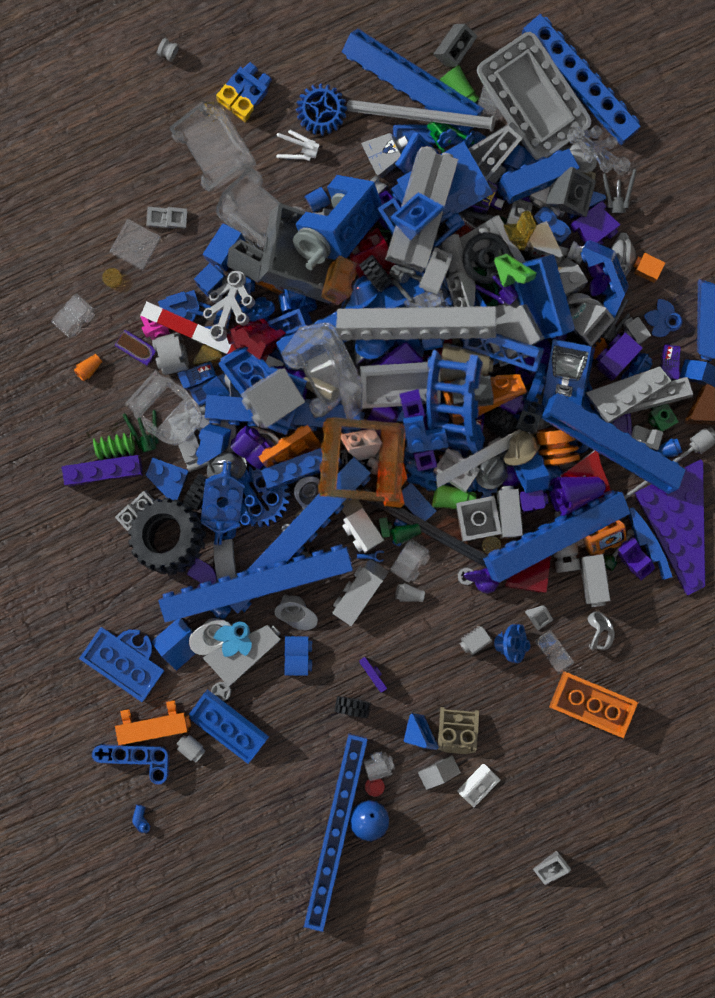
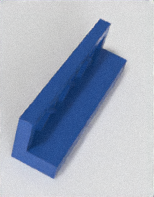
(509, 343)

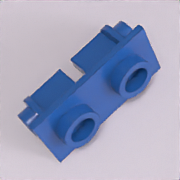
(639, 364)

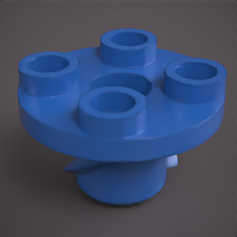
(260, 310)
(513, 643)

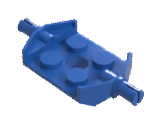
(225, 517)

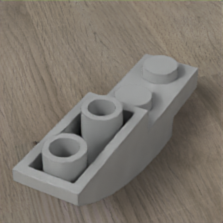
(459, 283)

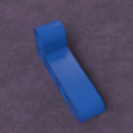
(131, 758)

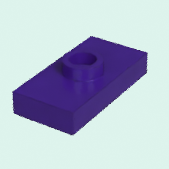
(373, 673)

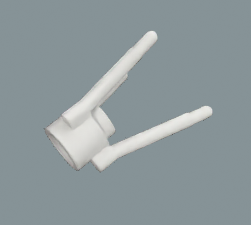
(309, 147)

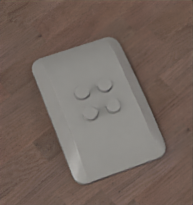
(533, 94)

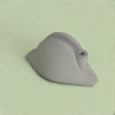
(625, 252)

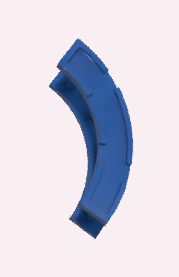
(472, 431)

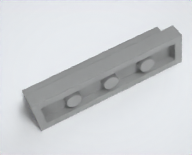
(676, 391)

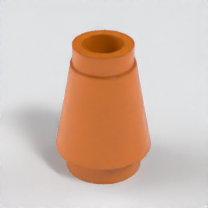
(87, 367)

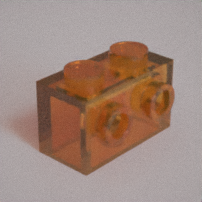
(339, 280)

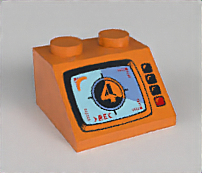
(607, 537)

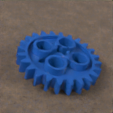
(274, 509)

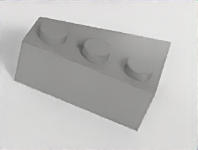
(496, 148)
(359, 591)

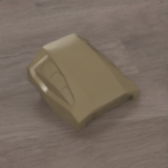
(458, 731)

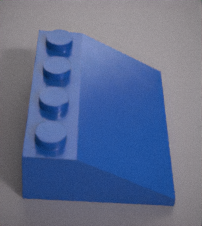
(467, 183)

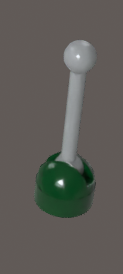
(610, 560)

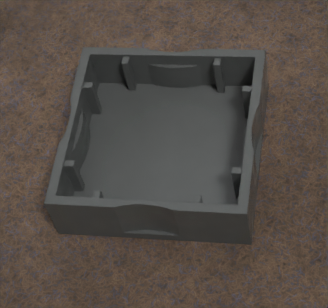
(281, 261)

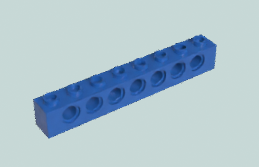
(621, 132)

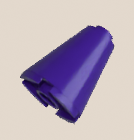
(574, 492)

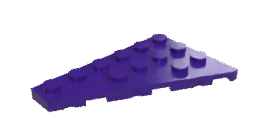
(680, 525)

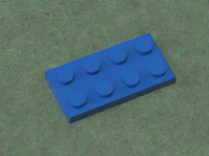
(228, 726)

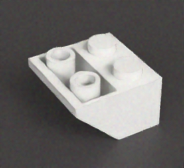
(363, 531)

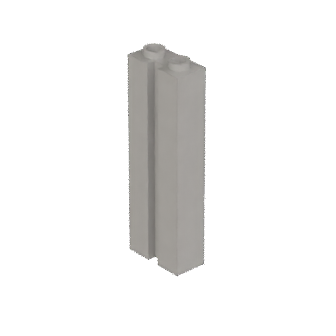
(431, 177)

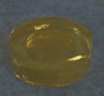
(112, 277)

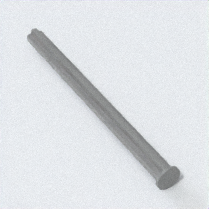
(421, 114)

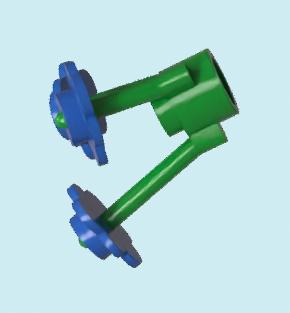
(447, 138)

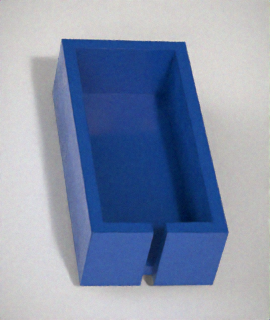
(546, 298)

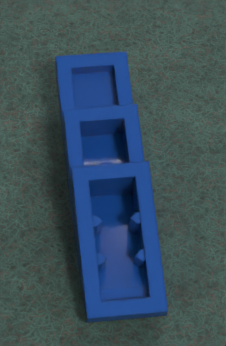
(644, 536)

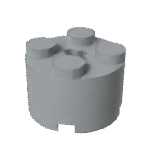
(171, 353)

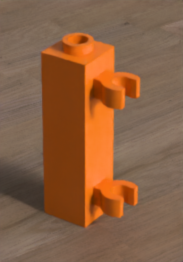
(152, 728)

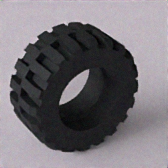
(149, 521)

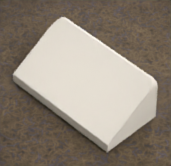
(478, 785)

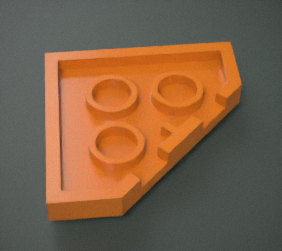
(290, 447)

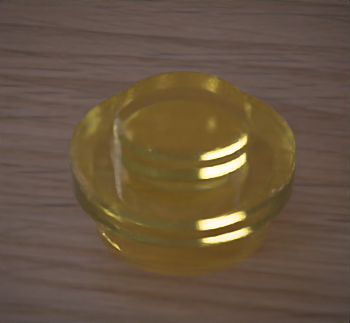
(490, 544)

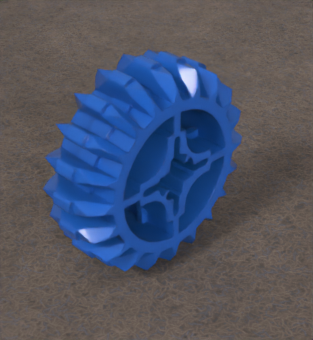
(313, 107)

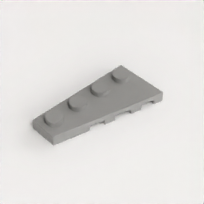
(624, 395)

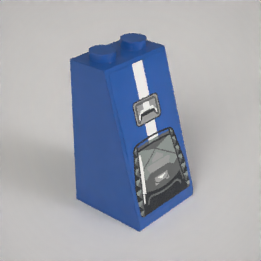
(568, 371)

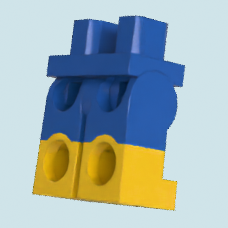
(244, 91)

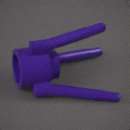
(507, 294)

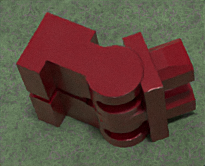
(257, 336)

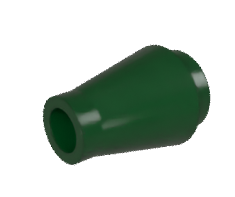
(404, 533)

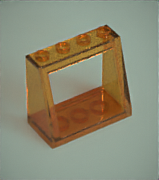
(389, 465)

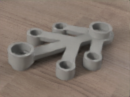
(228, 303)

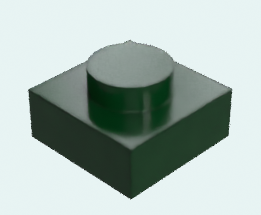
(385, 527)

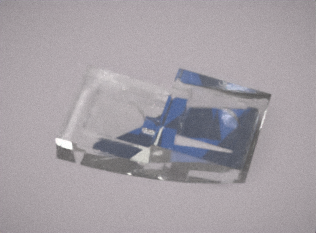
(554, 651)

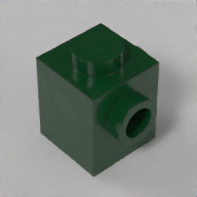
(662, 417)

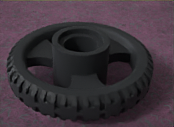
(470, 255)

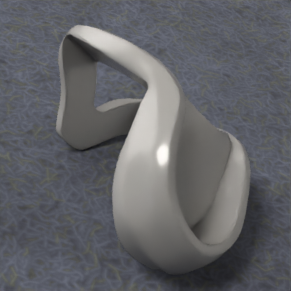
(601, 623)

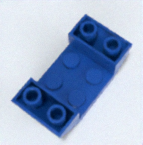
(596, 253)

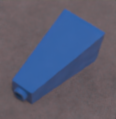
(706, 320)

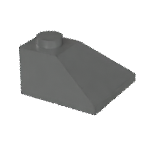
(571, 192)

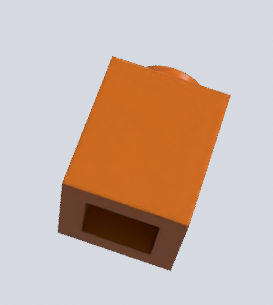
(648, 267)

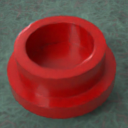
(374, 787)

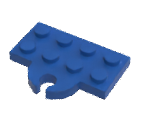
(123, 661)

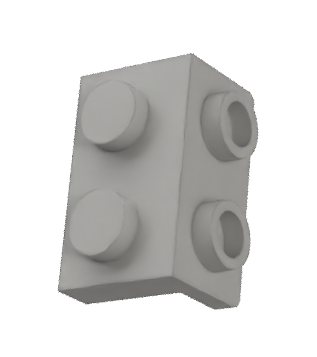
(451, 458)

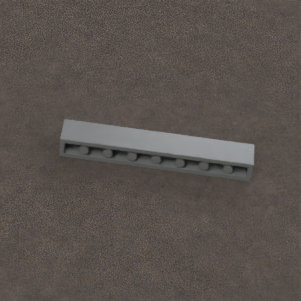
(416, 323)

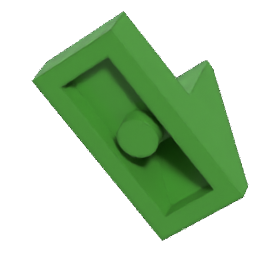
(512, 270)

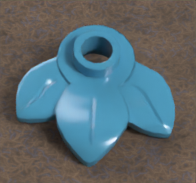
(231, 641)

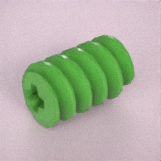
(114, 447)

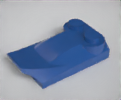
(243, 369)

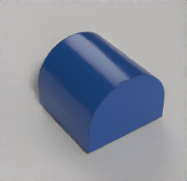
(317, 199)

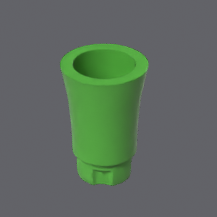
(458, 81)
(448, 496)

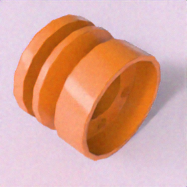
(556, 446)

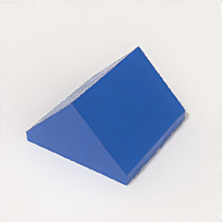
(416, 215)
(174, 643)

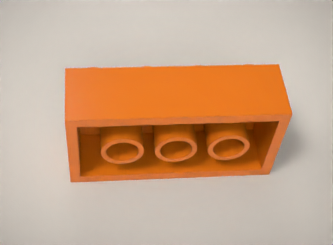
(593, 704)

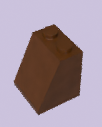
(703, 408)

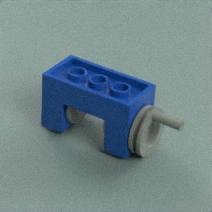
(341, 231)

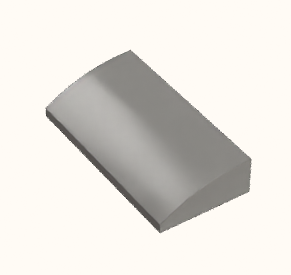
(385, 383)

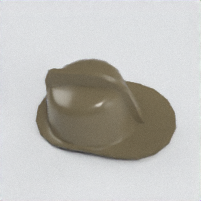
(521, 449)

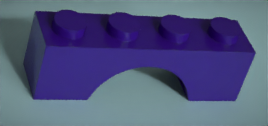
(413, 407)
(102, 470)

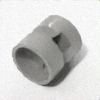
(570, 551)

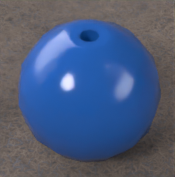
(369, 820)

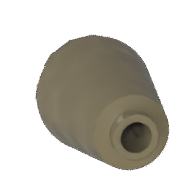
(460, 354)

